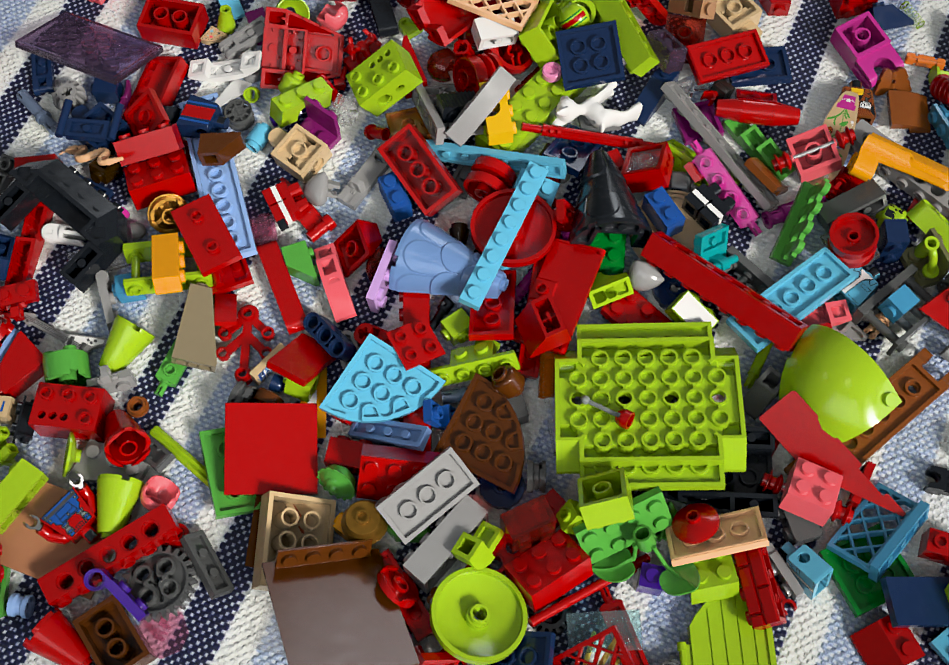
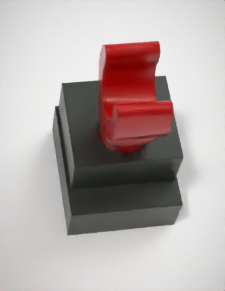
(720, 90)

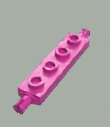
(714, 171)

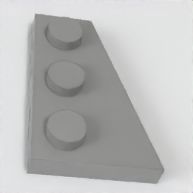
(94, 462)

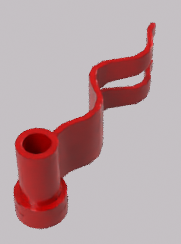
(313, 221)

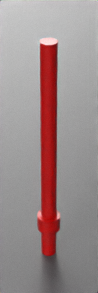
(579, 595)

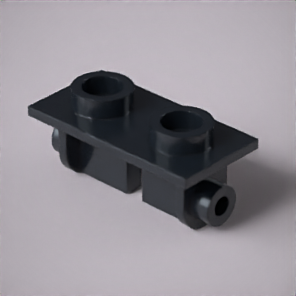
(21, 429)

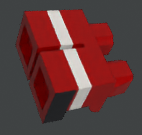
(282, 204)

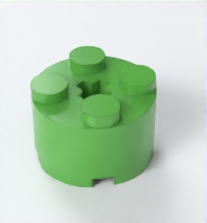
(66, 366)

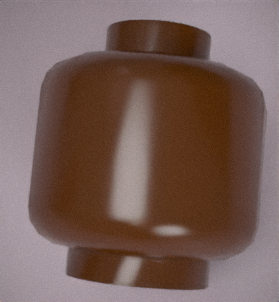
(508, 381)

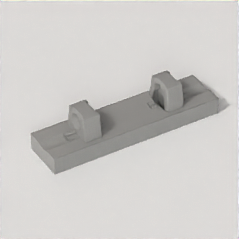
(363, 180)

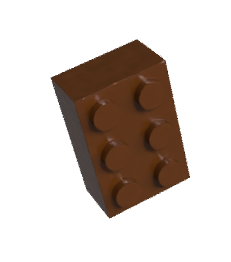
(113, 635)

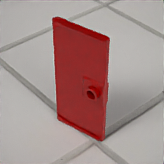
(569, 276)

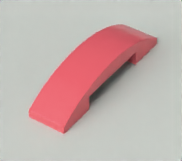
(835, 312)

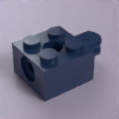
(100, 112)

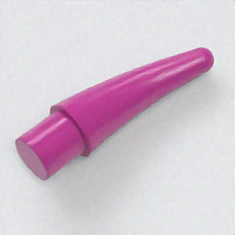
(127, 94)

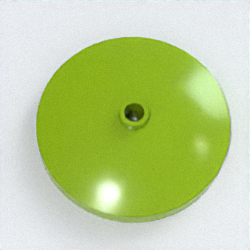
(490, 599)

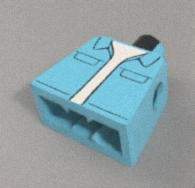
(860, 289)
(807, 568)

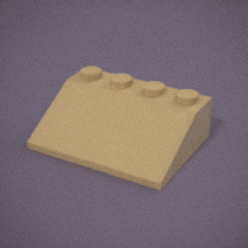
(280, 529)

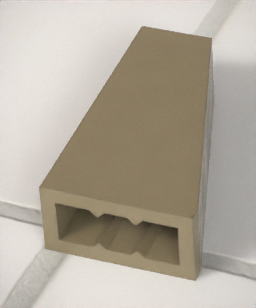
(196, 334)

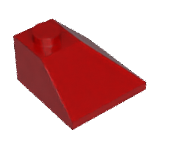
(357, 245)

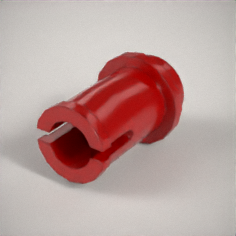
(373, 132)

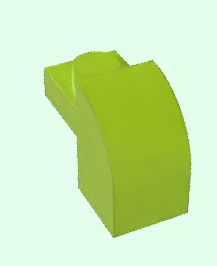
(478, 549)

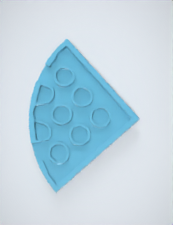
(378, 386)

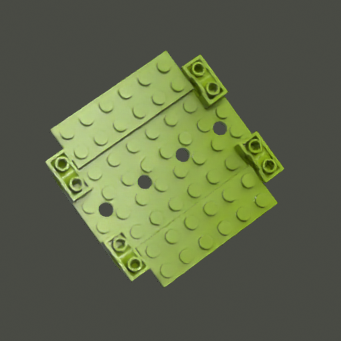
(668, 443)

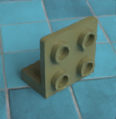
(943, 262)

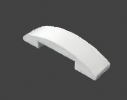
(225, 70)

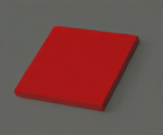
(270, 448)

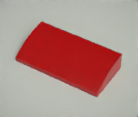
(164, 76)

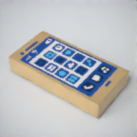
(260, 371)

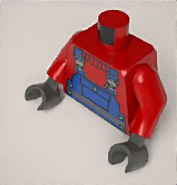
(70, 517)

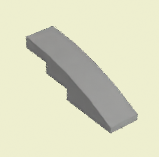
(480, 106)

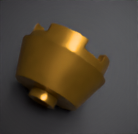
(160, 214)
(363, 522)

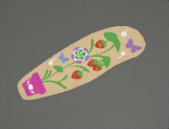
(841, 114)

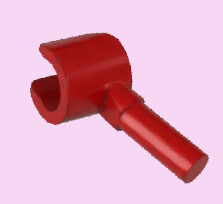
(340, 83)

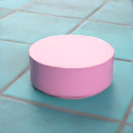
(551, 72)

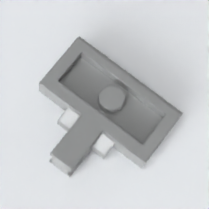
(113, 382)

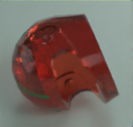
(440, 64)

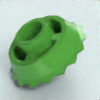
(337, 481)

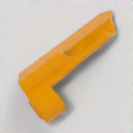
(884, 151)

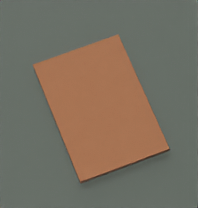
(32, 554)

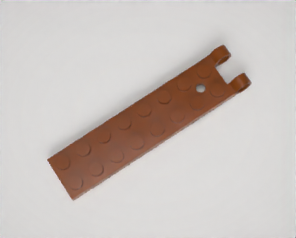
(912, 404)

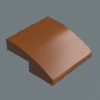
(908, 111)
(766, 176)

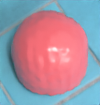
(333, 16)
(159, 491)

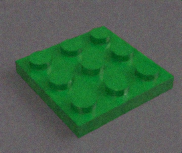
(853, 582)

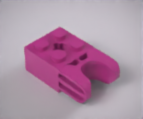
(865, 47)

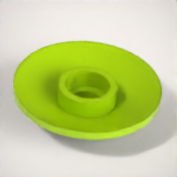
(72, 454)

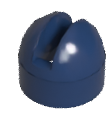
(277, 384)

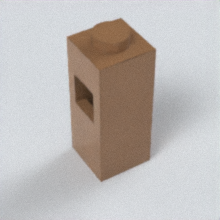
(695, 8)

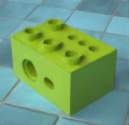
(384, 78)

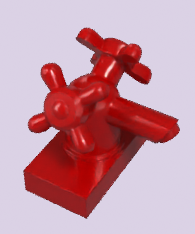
(360, 51)

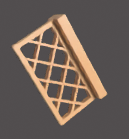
(505, 18)

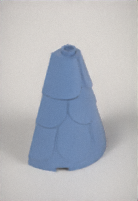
(436, 263)

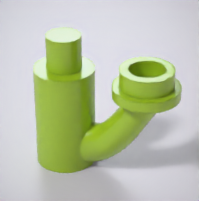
(929, 248)

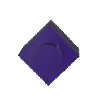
(649, 579)

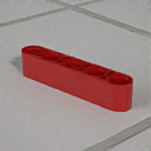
(282, 286)

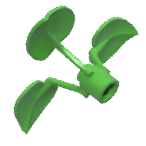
(619, 566)

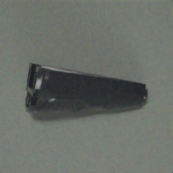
(606, 204)

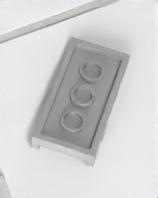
(426, 495)

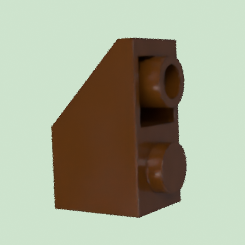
(219, 147)

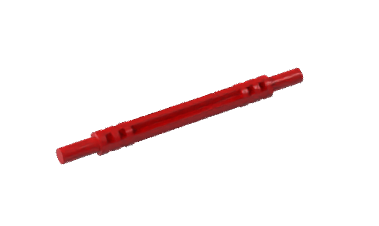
(584, 135)

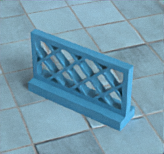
(893, 544)

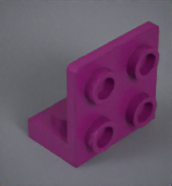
(321, 122)

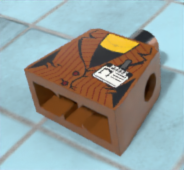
(866, 102)

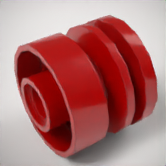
(474, 69)

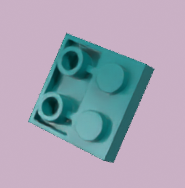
(713, 245)

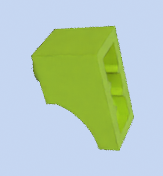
(609, 289)

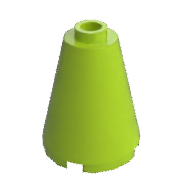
(124, 344)
(115, 502)

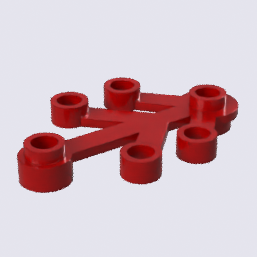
(245, 340)

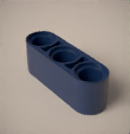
(329, 337)

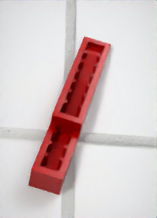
(27, 248)

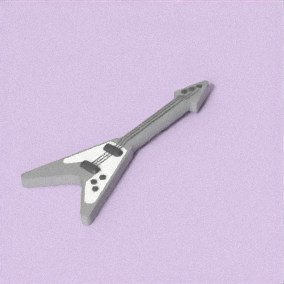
(84, 343)

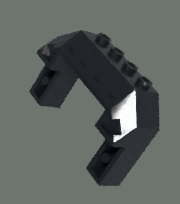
(76, 204)

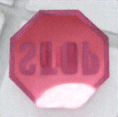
(166, 636)

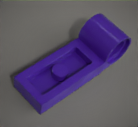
(120, 590)

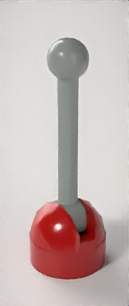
(623, 418)

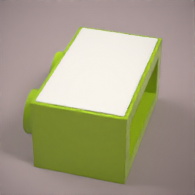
(690, 309)

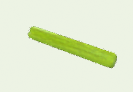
(180, 453)

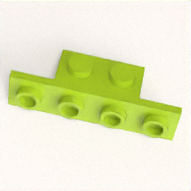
(474, 359)

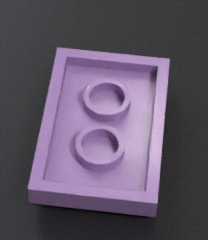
(379, 286)

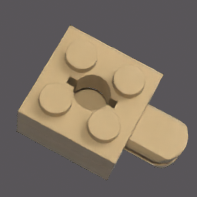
(736, 17)
(298, 152)

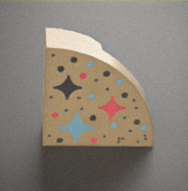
(212, 36)

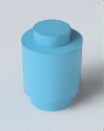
(258, 137)

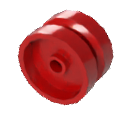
(488, 176)
(853, 239)

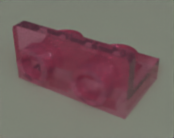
(264, 228)

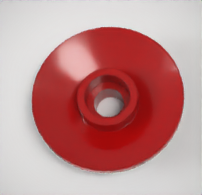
(695, 523)

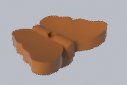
(900, 81)

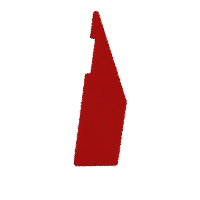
(801, 435)

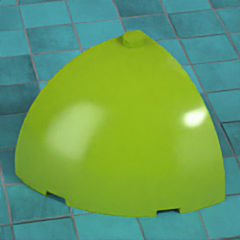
(838, 382)

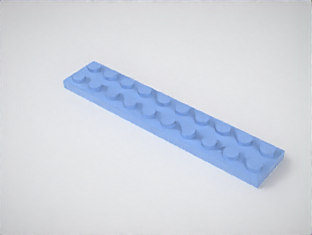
(226, 192)

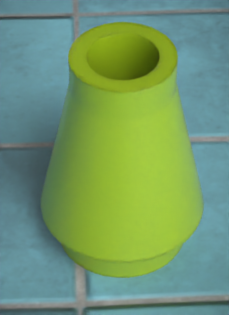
(226, 20)

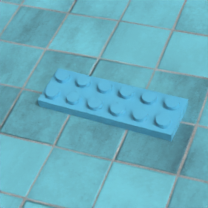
(801, 292)

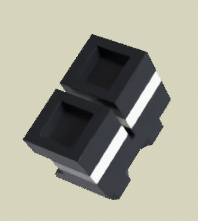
(707, 206)

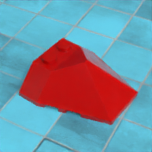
(297, 45)

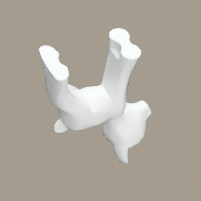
(592, 109)

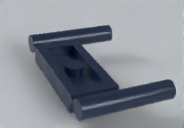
(88, 129)

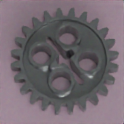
(178, 576)

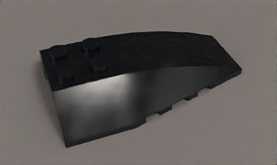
(741, 488)

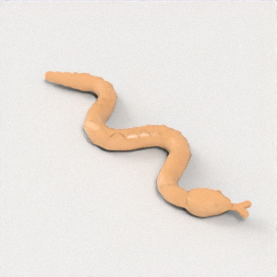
(81, 155)

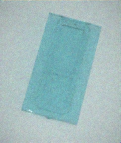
(587, 624)

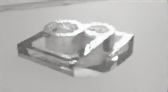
(689, 85)

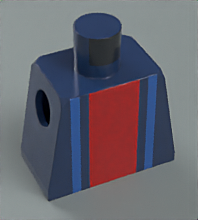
(201, 117)

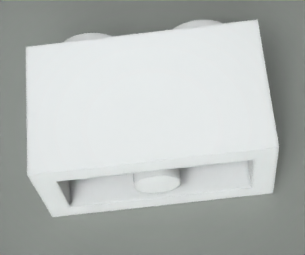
(491, 34)

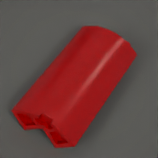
(442, 20)

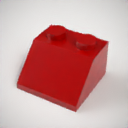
(886, 645)

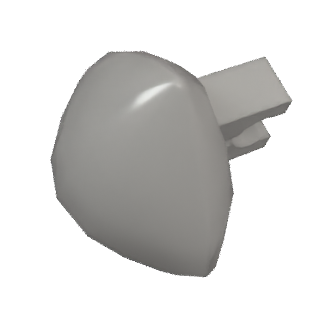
(319, 188)
(644, 276)

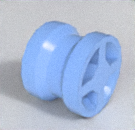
(20, 605)

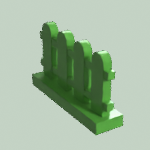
(799, 222)

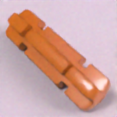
(924, 60)

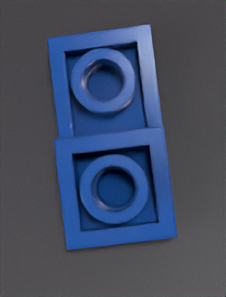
(437, 415)

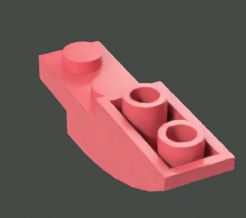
(334, 282)

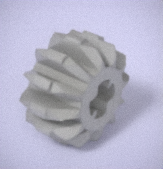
(69, 91)

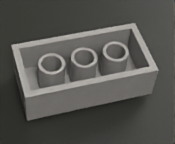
(433, 555)

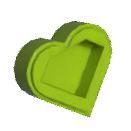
(408, 28)

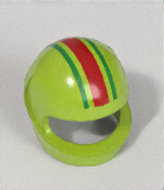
(575, 15)

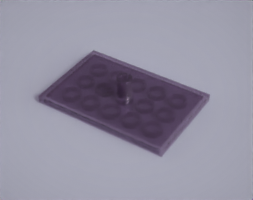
(89, 47)

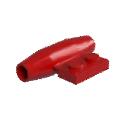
(757, 109)

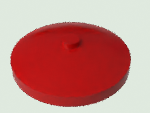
(533, 238)

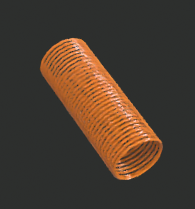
(549, 365)

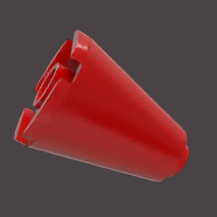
(125, 439)
(58, 641)

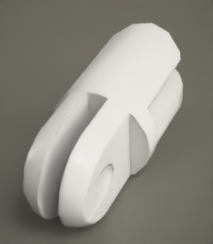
(62, 234)

